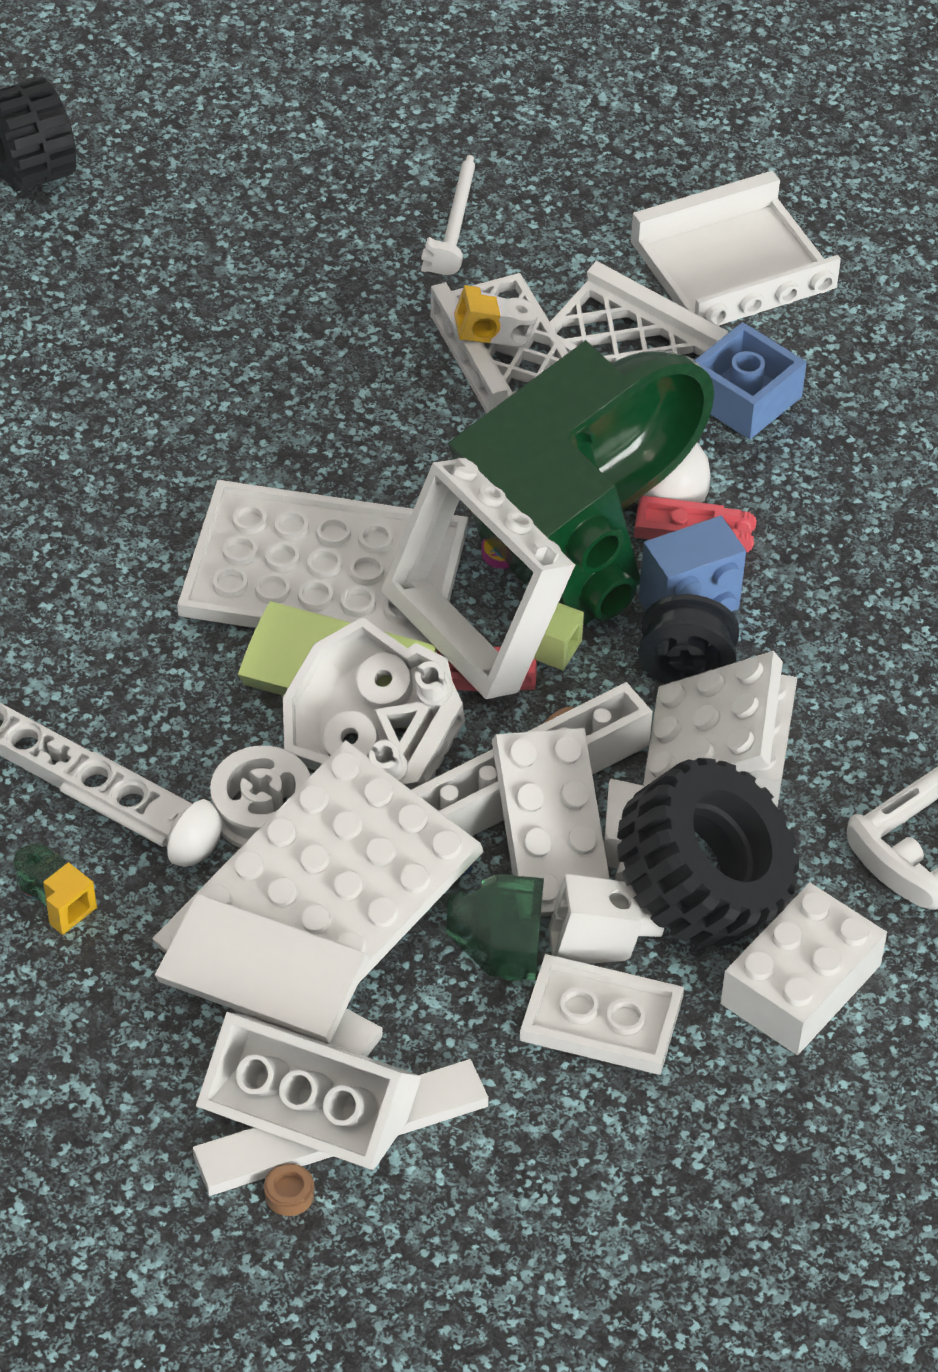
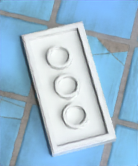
(262, 968)

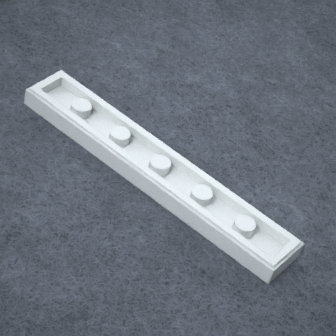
(254, 1152)

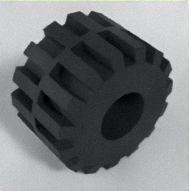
(34, 135)

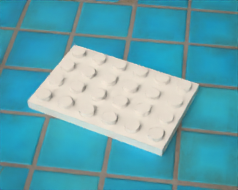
(305, 555)
(344, 860)

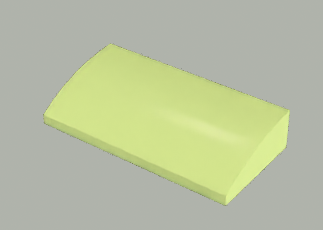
(285, 640)

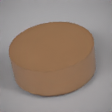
(289, 1189)

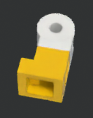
(494, 318)

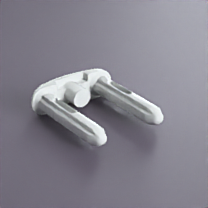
(897, 865)

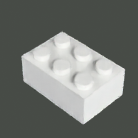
(803, 968)

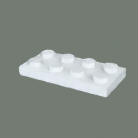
(549, 807)

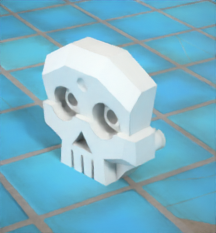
(340, 696)

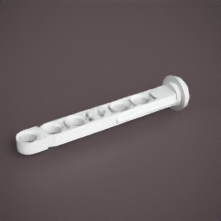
(161, 816)

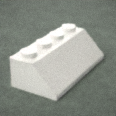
(307, 1090)

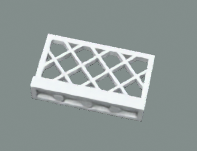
(651, 311)
(476, 360)

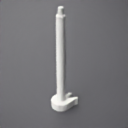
(445, 256)

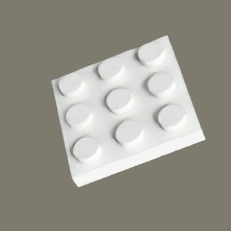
(717, 716)

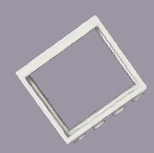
(435, 617)

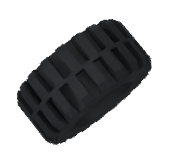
(676, 876)

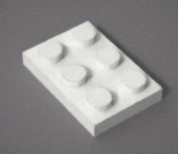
(602, 1014)

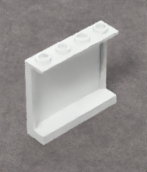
(731, 251)

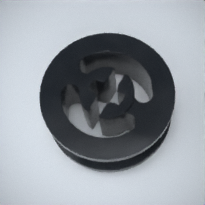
(690, 626)

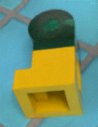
(56, 884)

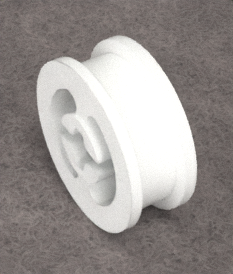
(264, 779)

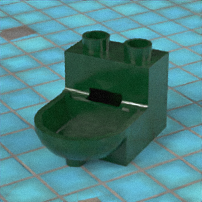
(582, 451)

